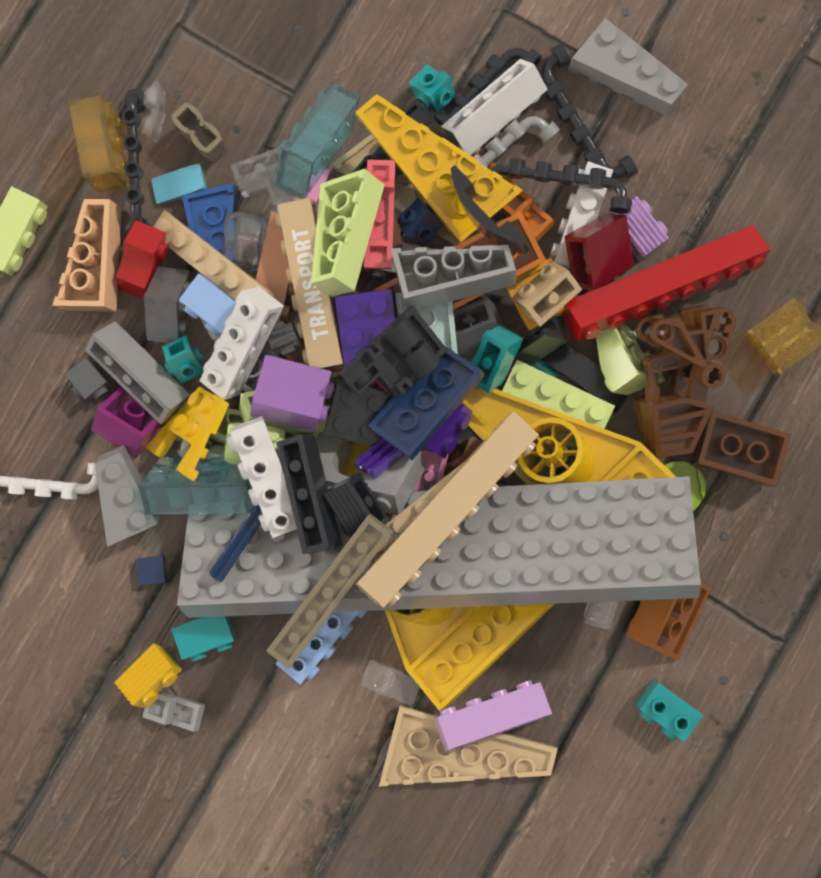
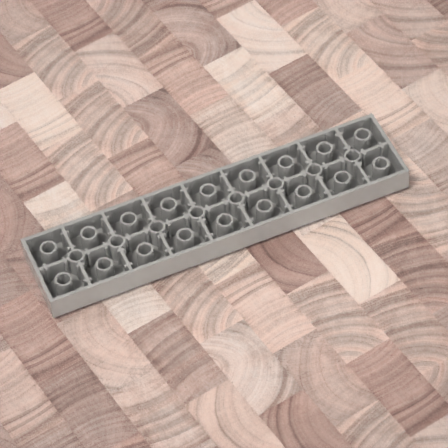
(516, 550)

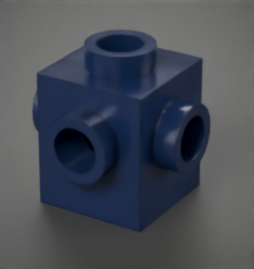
(419, 223)

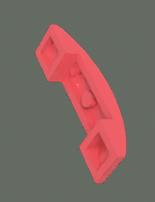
(378, 250)

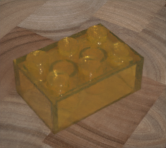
(98, 142)

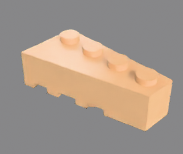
(93, 259)

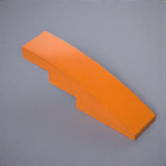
(537, 219)

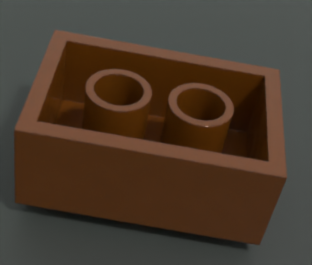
(741, 449)

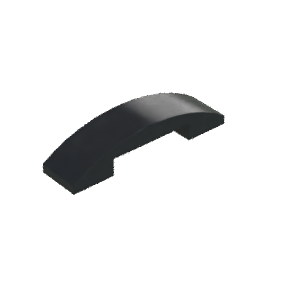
(502, 235)
(583, 373)

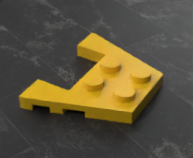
(194, 423)

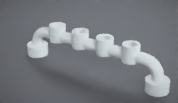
(43, 487)

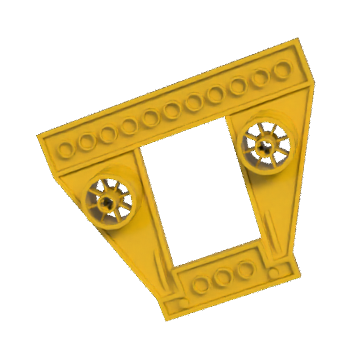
(457, 644)

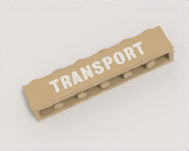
(315, 307)

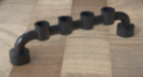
(477, 83)
(134, 105)
(568, 112)
(571, 177)

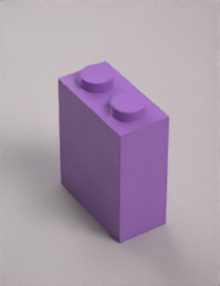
(291, 393)

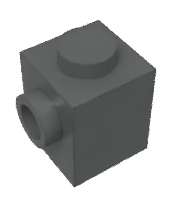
(88, 381)

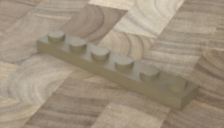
(329, 590)

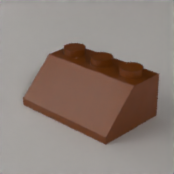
(667, 622)

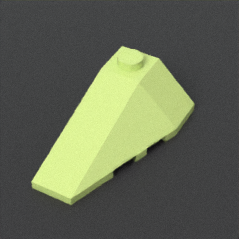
(621, 360)

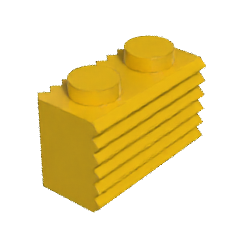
(148, 676)

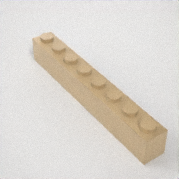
(446, 509)

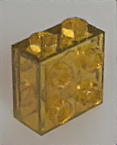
(785, 336)

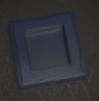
(151, 570)

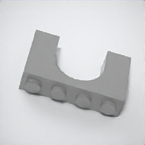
(390, 488)

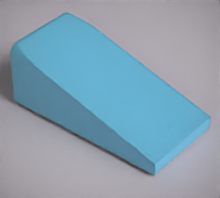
(177, 183)

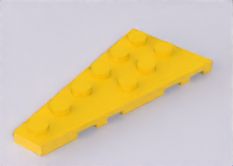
(428, 163)

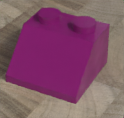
(125, 422)

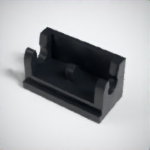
(543, 341)

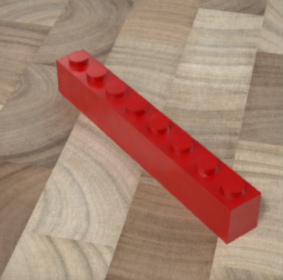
(665, 283)

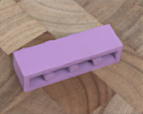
(492, 716)

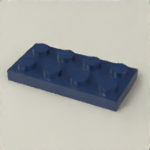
(419, 413)

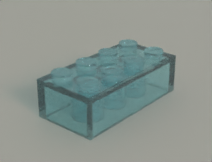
(316, 140)
(215, 490)

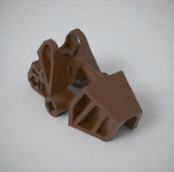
(675, 420)

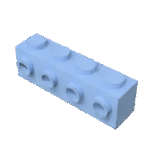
(321, 645)

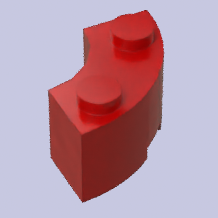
(142, 254)

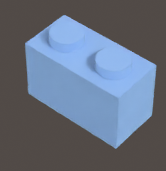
(208, 302)

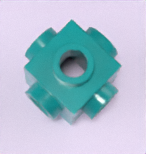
(432, 88)
(183, 359)

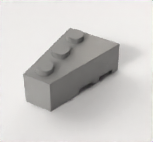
(121, 496)

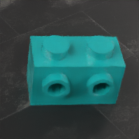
(496, 356)
(203, 635)
(668, 710)

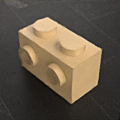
(547, 293)

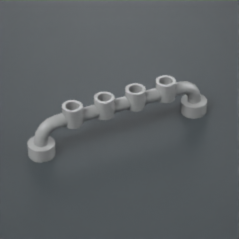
(513, 132)

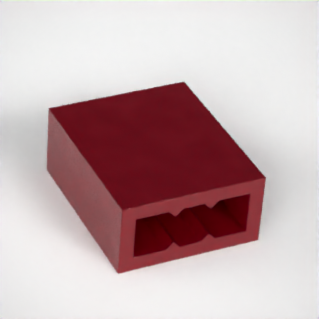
(599, 250)

